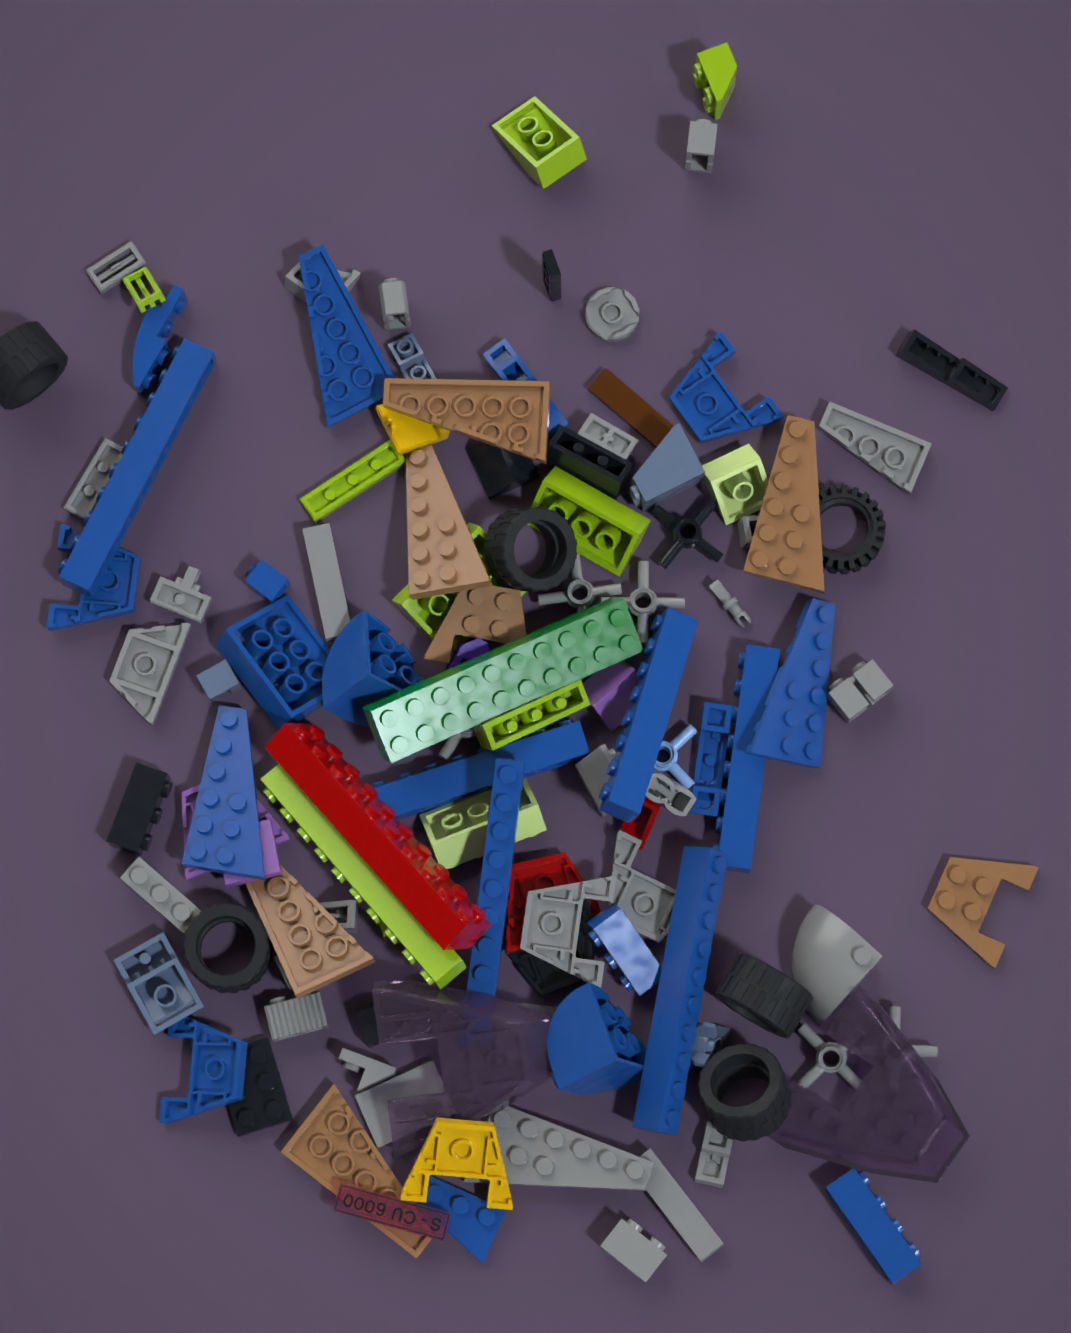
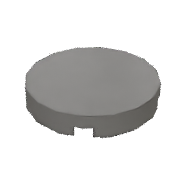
(612, 314)

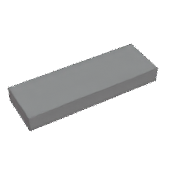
(94, 478)

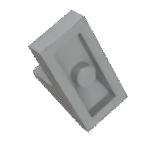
(374, 1072)

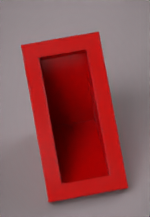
(644, 822)

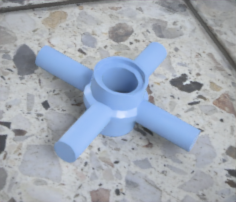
(671, 764)

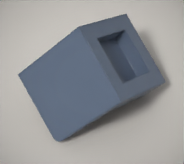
(218, 680)

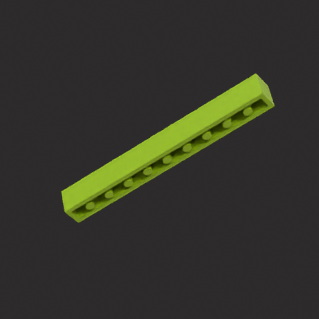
(437, 964)

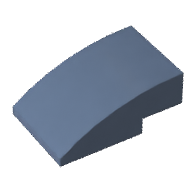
(159, 983)

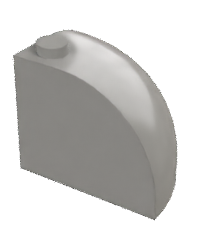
(829, 961)

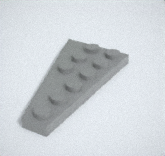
(554, 1156)

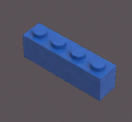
(873, 1226)

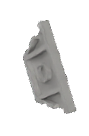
(148, 666)

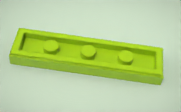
(352, 481)

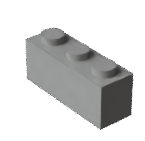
(160, 894)

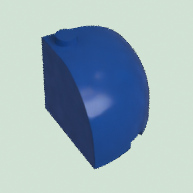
(364, 668)
(592, 1044)

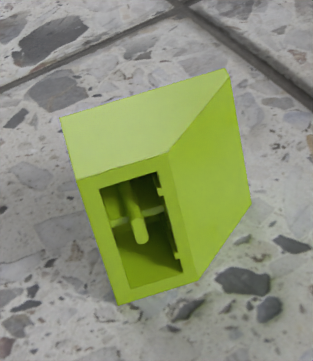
(716, 77)

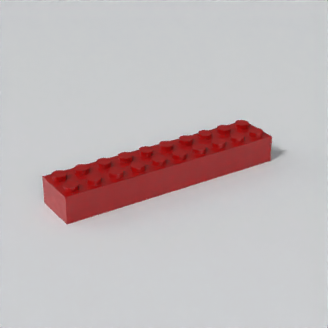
(378, 836)

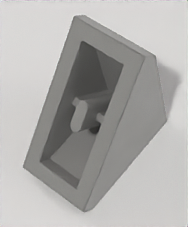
(345, 913)

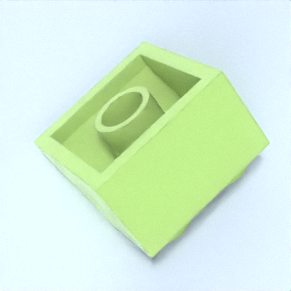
(736, 483)

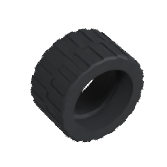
(28, 364)
(560, 549)
(203, 924)
(764, 995)
(741, 1063)

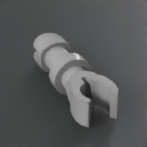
(729, 602)

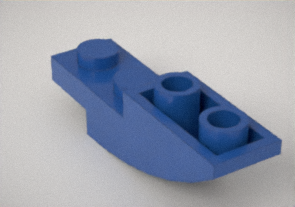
(150, 347)
(511, 367)

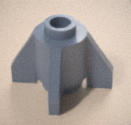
(707, 1042)

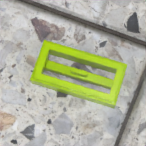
(149, 299)

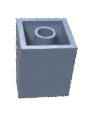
(667, 471)

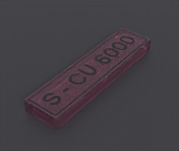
(392, 1212)

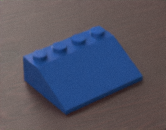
(278, 660)

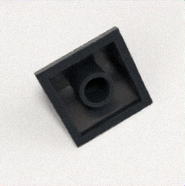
(501, 469)

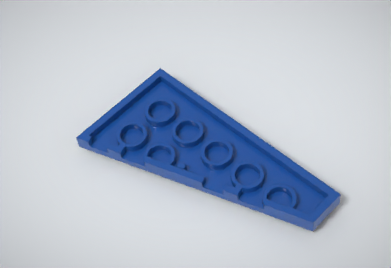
(798, 697)

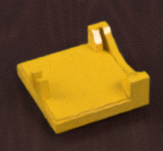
(407, 432)

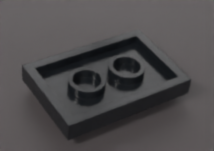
(263, 1092)

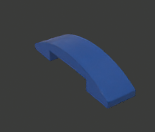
(711, 758)

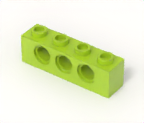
(531, 716)

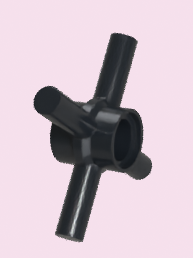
(680, 542)

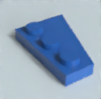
(470, 1220)

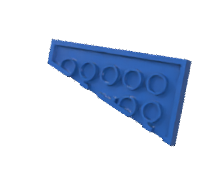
(345, 351)
(226, 813)

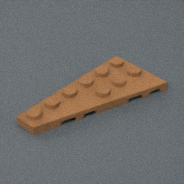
(305, 935)

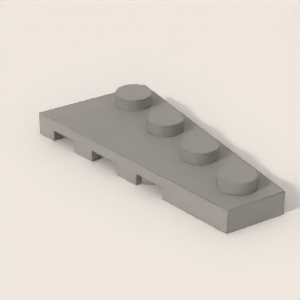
(880, 446)

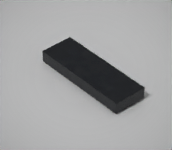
(551, 275)

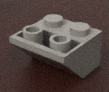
(593, 772)

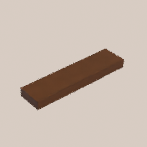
(630, 407)

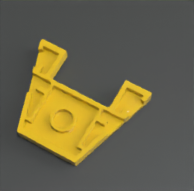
(460, 1150)

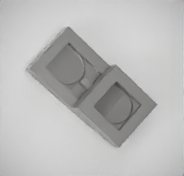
(713, 1158)

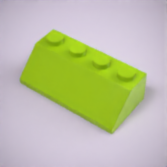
(603, 527)

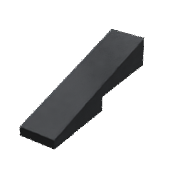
(950, 370)

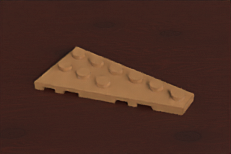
(490, 411)
(788, 528)
(439, 541)
(338, 1150)

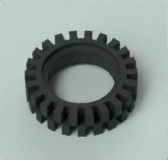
(874, 522)

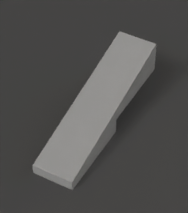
(327, 579)
(680, 1210)

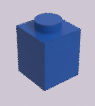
(266, 581)

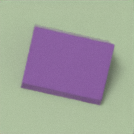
(610, 693)

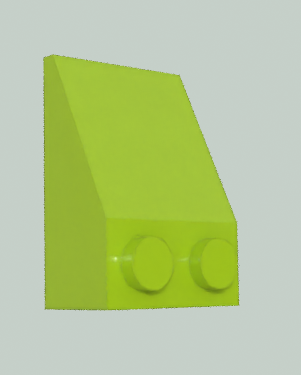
(540, 142)

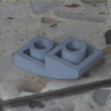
(411, 358)

